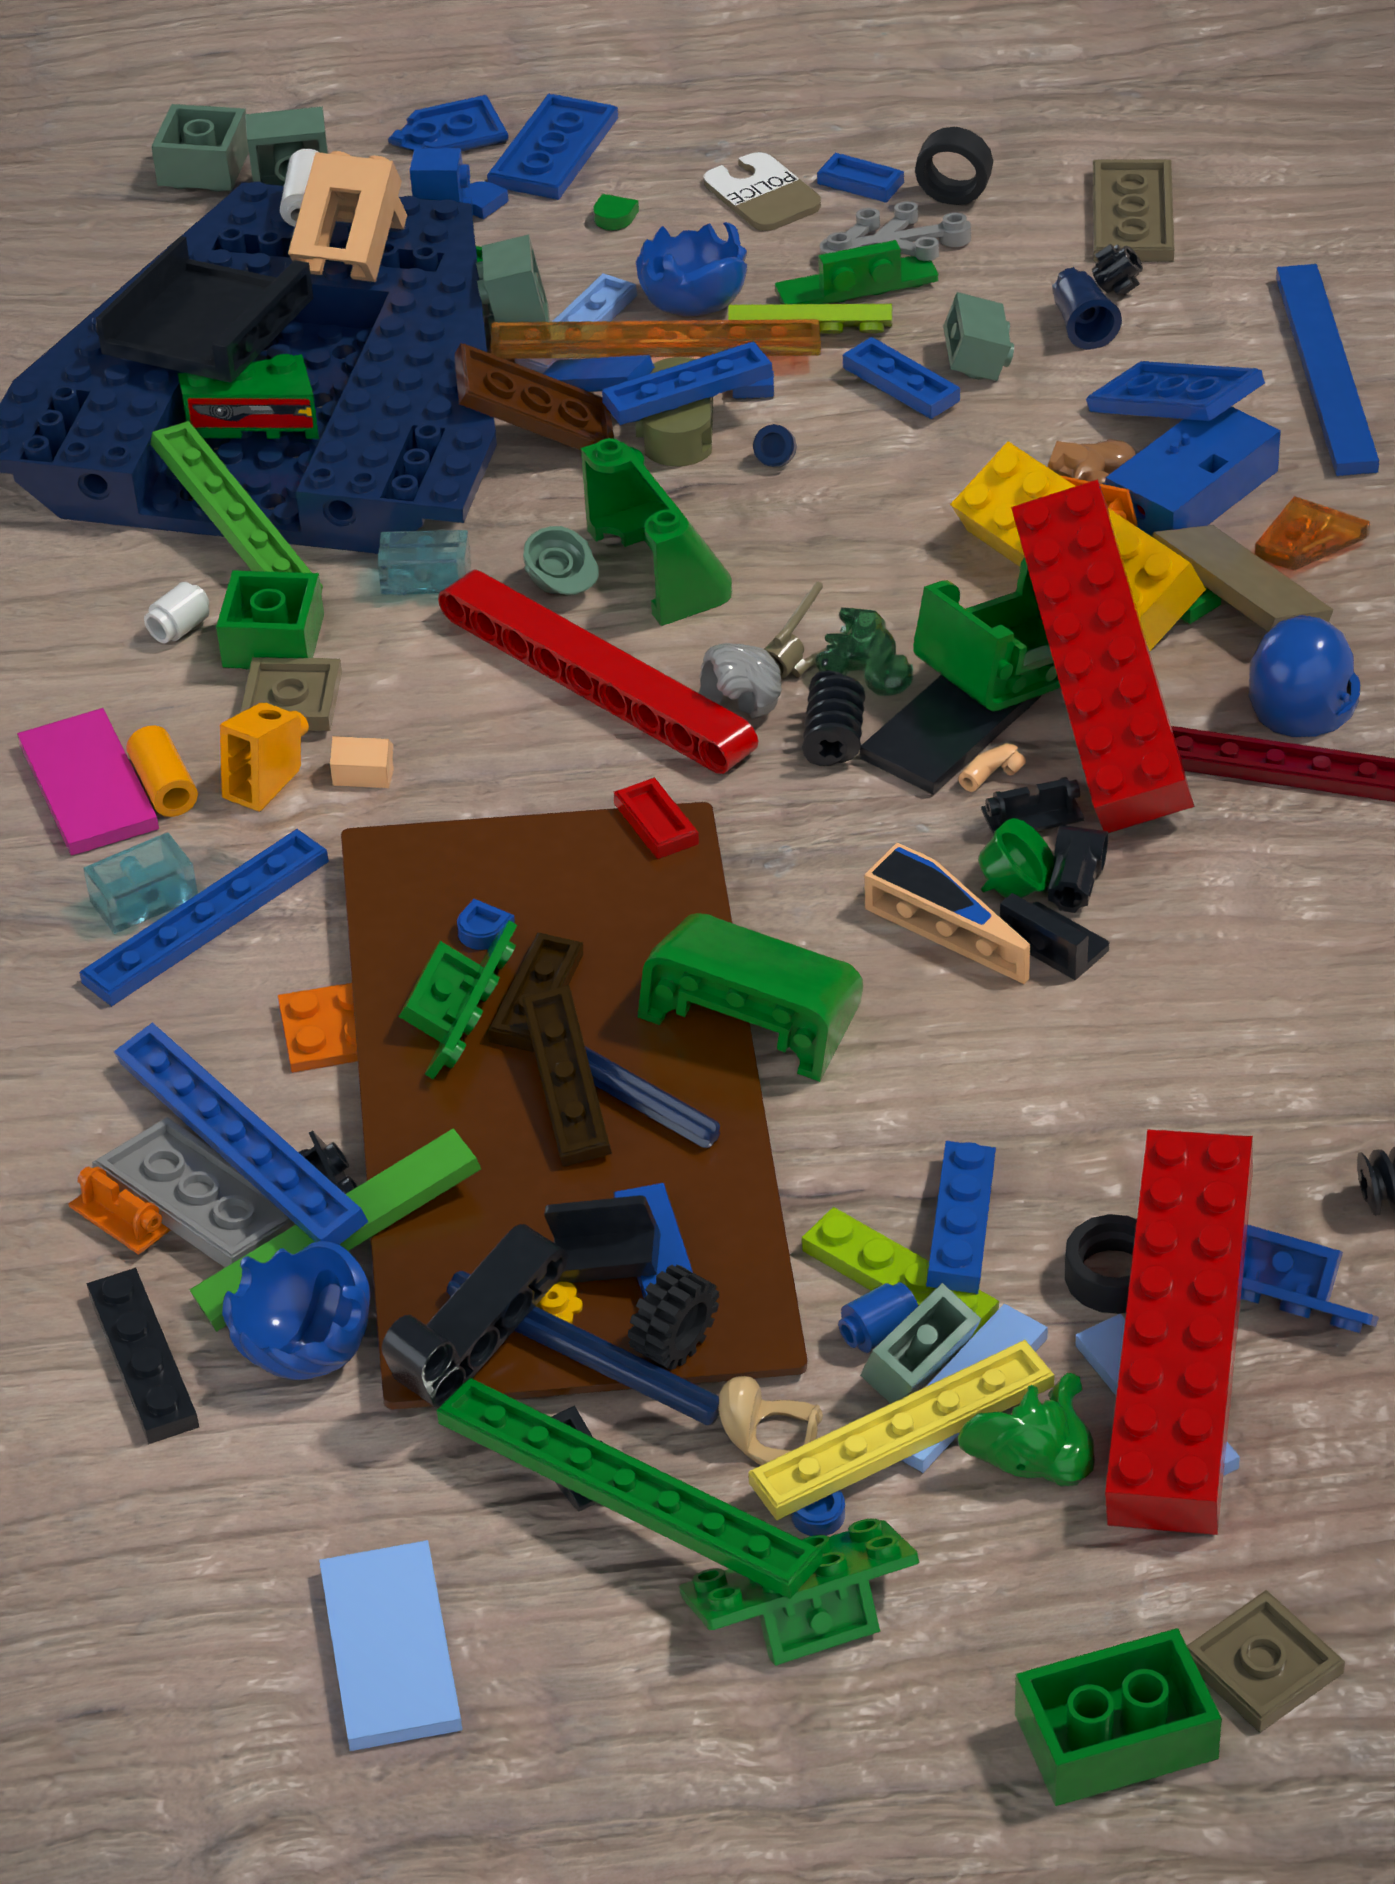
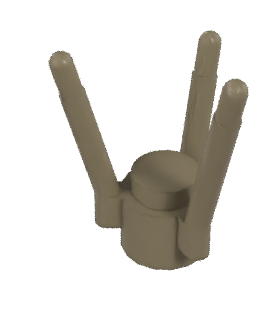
(787, 648)

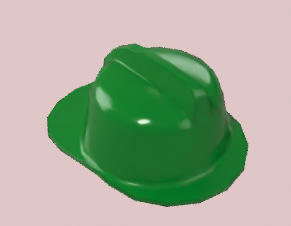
(1016, 860)

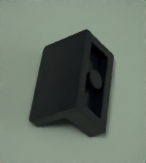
(1053, 936)
(605, 1238)

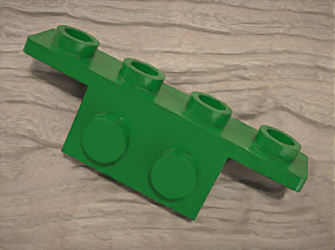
(857, 274)
(449, 992)

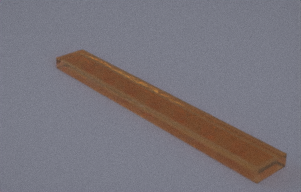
(652, 338)

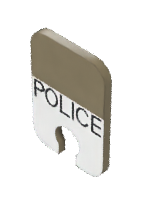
(766, 198)

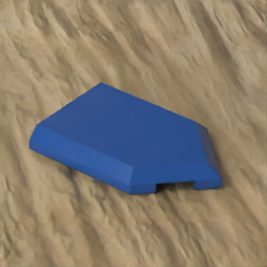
(456, 124)

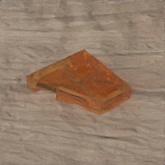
(1308, 533)

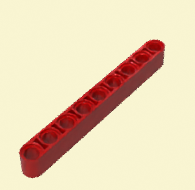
(599, 671)

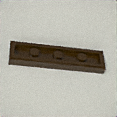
(566, 1076)

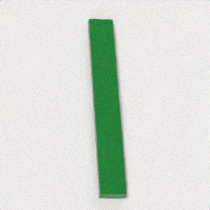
(631, 1488)

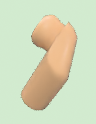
(986, 763)

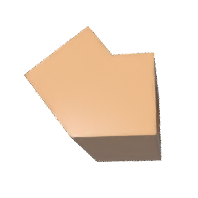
(361, 762)

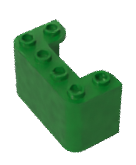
(988, 649)

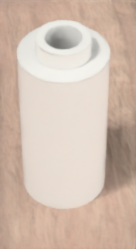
(295, 184)

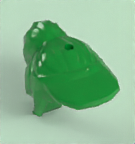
(1036, 1438)

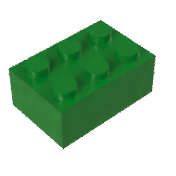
(1117, 1716)

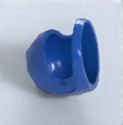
(1303, 678)

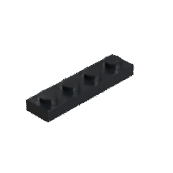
(142, 1356)

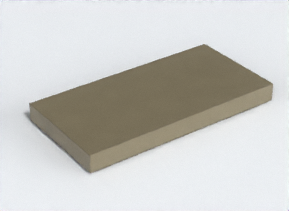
(1134, 207)
(1242, 576)

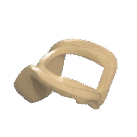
(743, 1409)

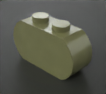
(679, 434)

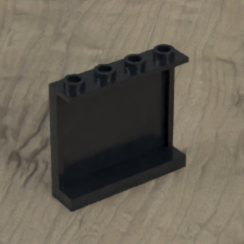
(201, 314)

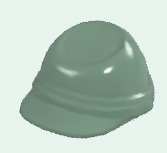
(560, 561)

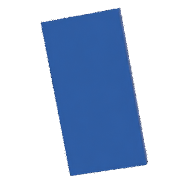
(553, 146)
(1175, 390)

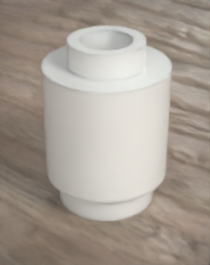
(177, 612)

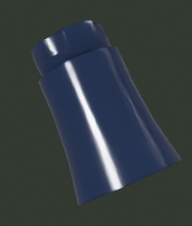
(1087, 312)

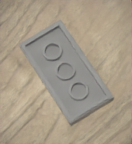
(195, 1191)

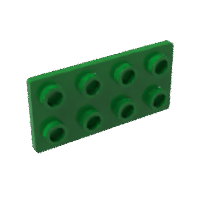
(828, 1607)

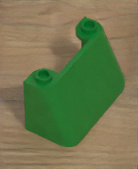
(631, 504)
(754, 980)

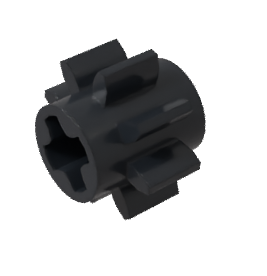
(1117, 269)

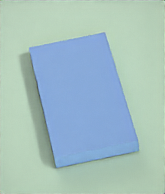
(390, 1646)

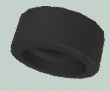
(961, 142)
(1092, 1237)

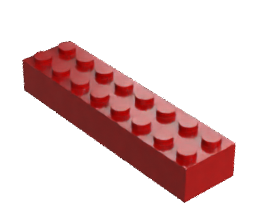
(1102, 658)
(1180, 1333)

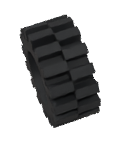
(673, 1316)

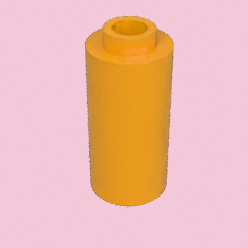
(162, 771)

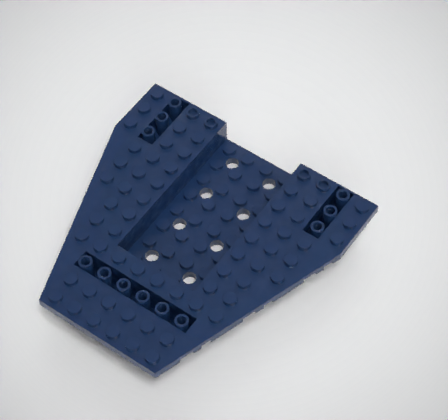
(390, 413)

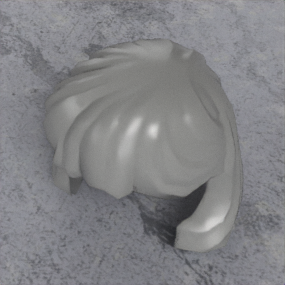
(743, 674)

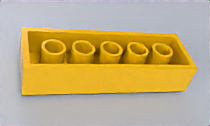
(1159, 578)

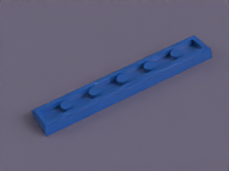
(203, 917)

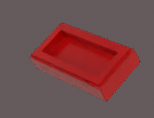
(656, 818)

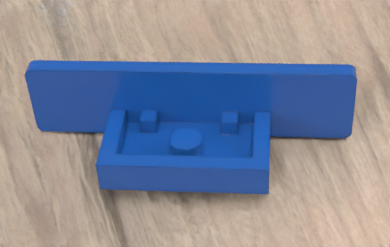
(1298, 1275)

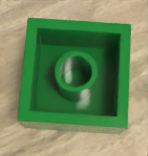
(269, 617)

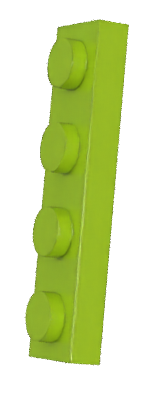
(831, 317)
(877, 1260)

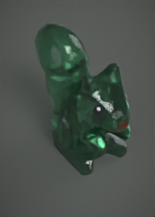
(866, 647)

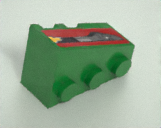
(264, 397)

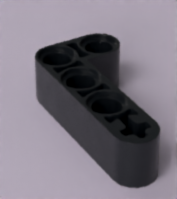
(476, 1319)

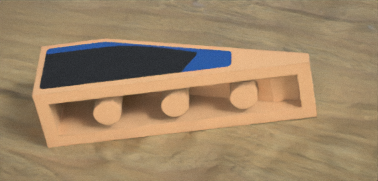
(936, 905)

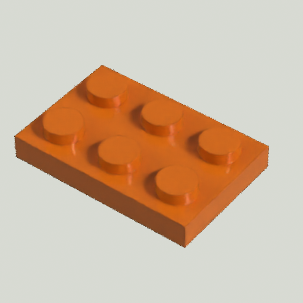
(319, 1027)

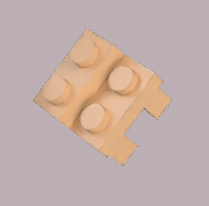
(350, 192)

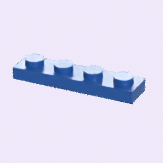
(687, 383)
(961, 1217)

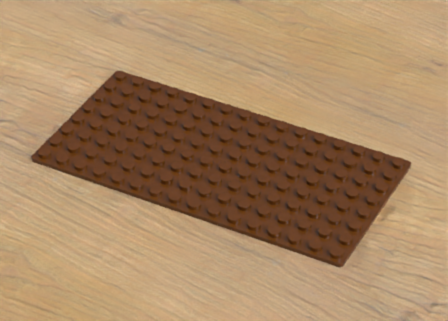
(601, 886)

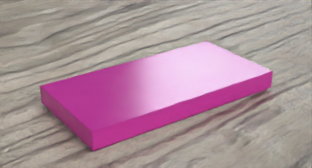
(87, 781)

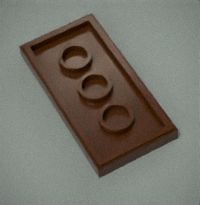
(530, 399)

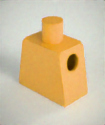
(260, 753)

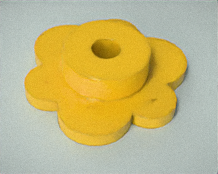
(561, 1301)

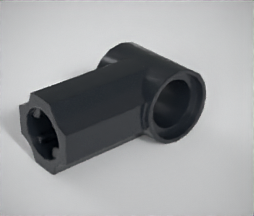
(1077, 860)

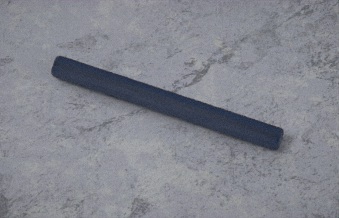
(613, 1362)

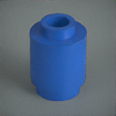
(875, 1315)

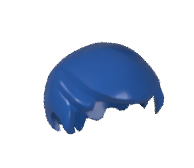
(692, 271)
(299, 1311)

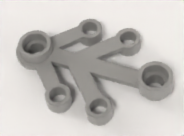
(952, 232)

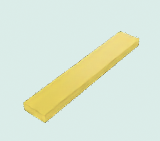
(898, 1430)

